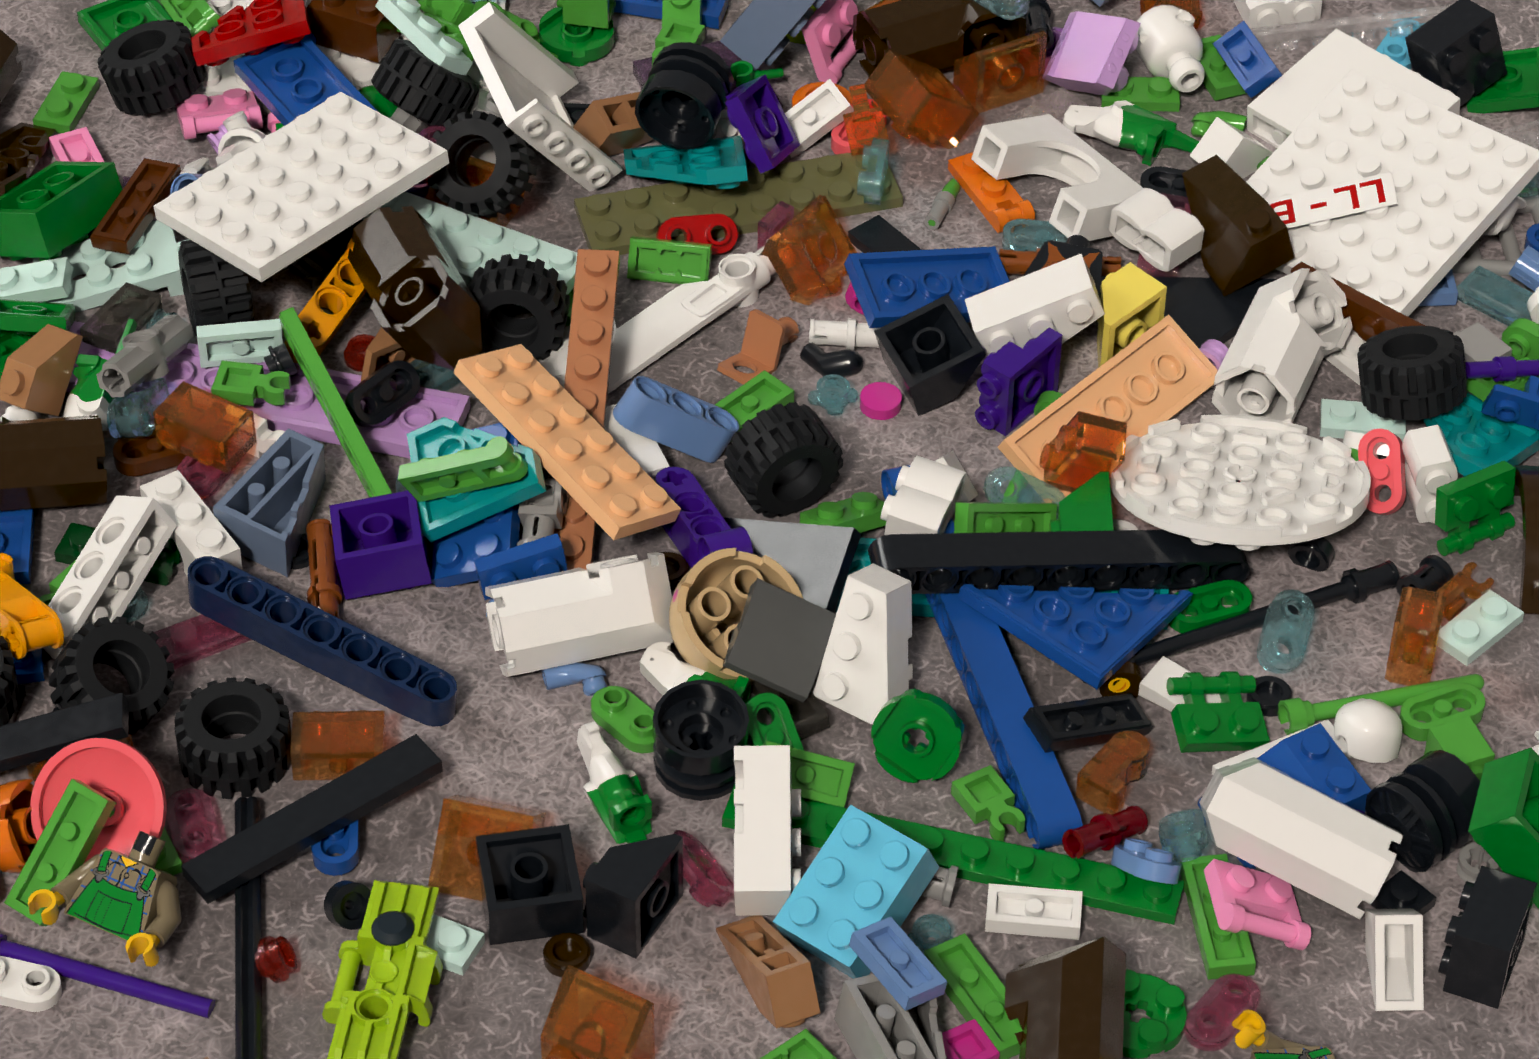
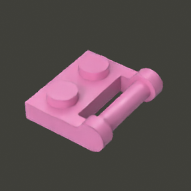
(825, 32)
(205, 114)
(1255, 904)

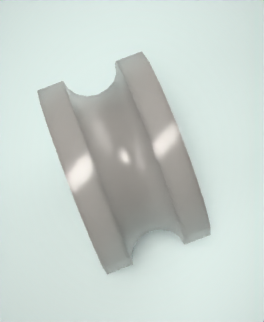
(1473, 852)

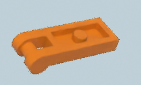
(989, 194)

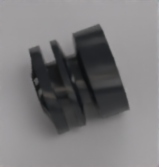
(684, 95)
(696, 739)
(1428, 806)

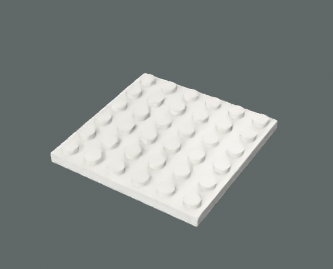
(1446, 179)

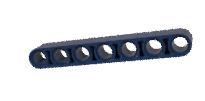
(322, 642)

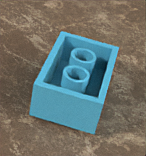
(853, 882)

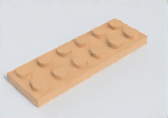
(1137, 386)
(567, 441)

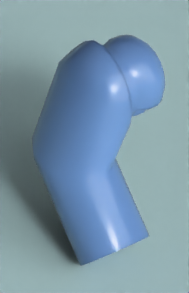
(589, 675)

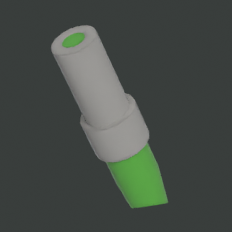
(942, 204)

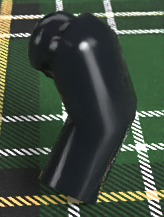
(839, 362)

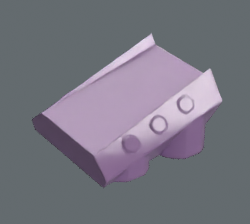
(1093, 53)

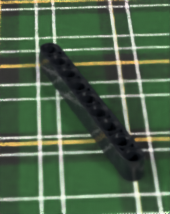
(1056, 560)

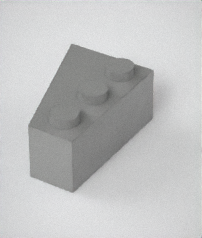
(881, 1028)

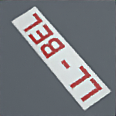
(1335, 200)

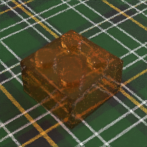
(920, 101)

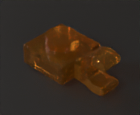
(864, 122)
(1462, 587)

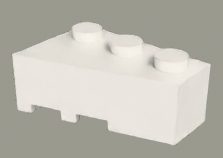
(1022, 309)
(868, 644)
(764, 829)

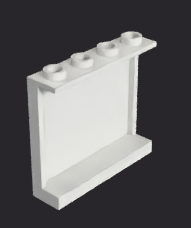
(1307, 83)
(527, 92)

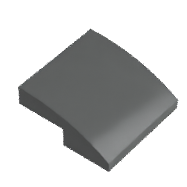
(780, 640)

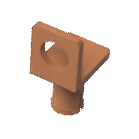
(760, 346)

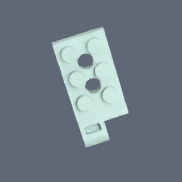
(149, 265)

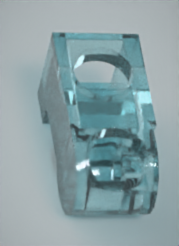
(133, 414)

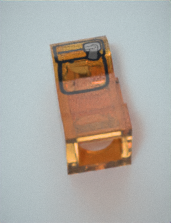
(1111, 770)

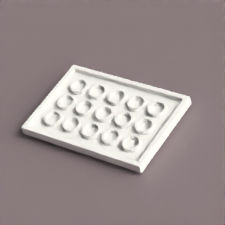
(301, 185)

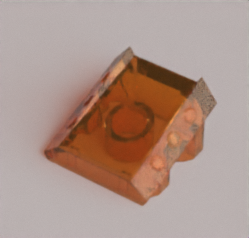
(810, 252)

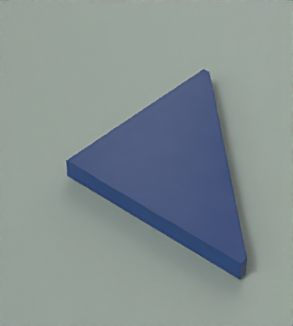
(1079, 627)

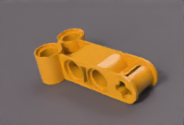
(335, 296)
(24, 618)

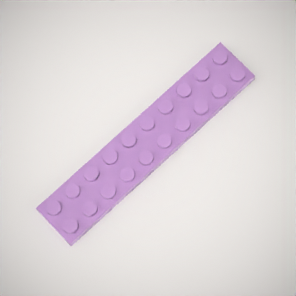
(302, 409)

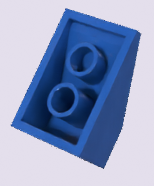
(1319, 763)

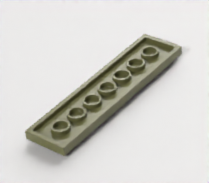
(615, 217)

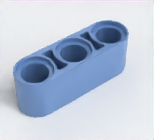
(675, 419)

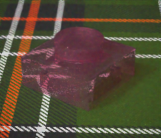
(773, 222)

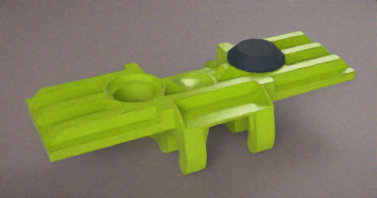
(400, 974)

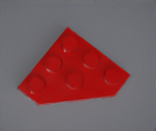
(252, 30)

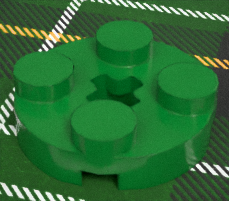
(574, 48)
(929, 714)
(1166, 1011)

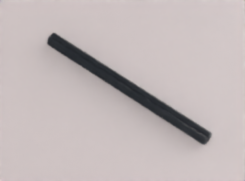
(247, 935)

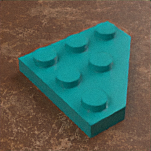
(715, 163)
(1481, 439)
(454, 512)

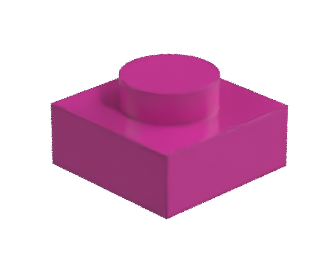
(968, 1042)

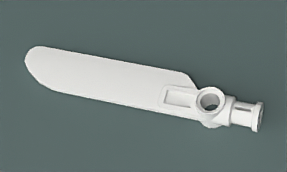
(685, 312)

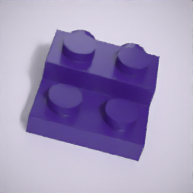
(761, 123)
(1016, 379)

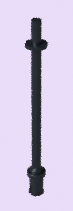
(1353, 586)

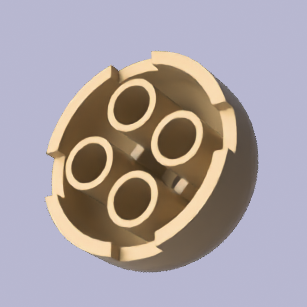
(713, 599)

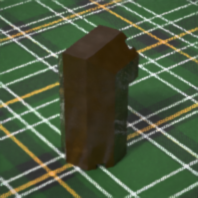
(930, 31)
(416, 287)
(52, 462)
(1070, 1002)

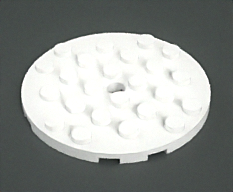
(1287, 488)

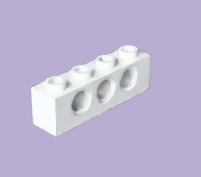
(111, 564)

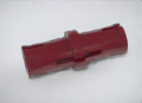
(1104, 831)

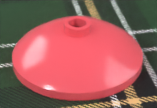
(113, 771)

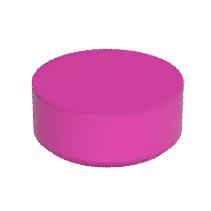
(880, 400)

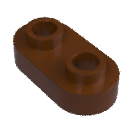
(144, 456)

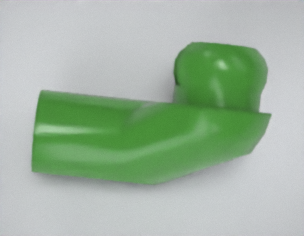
(1203, 121)

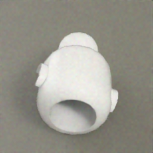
(1171, 46)

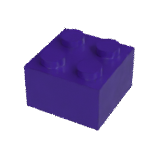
(379, 545)

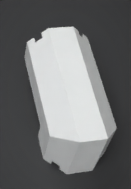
(1281, 346)
(580, 613)
(1298, 834)

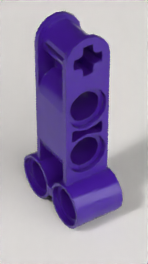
(699, 524)

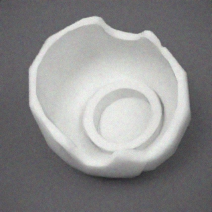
(1370, 730)

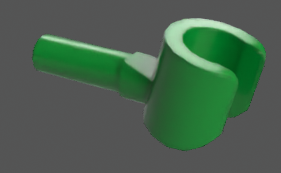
(743, 72)

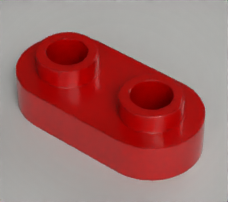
(698, 230)

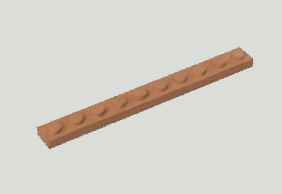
(589, 374)

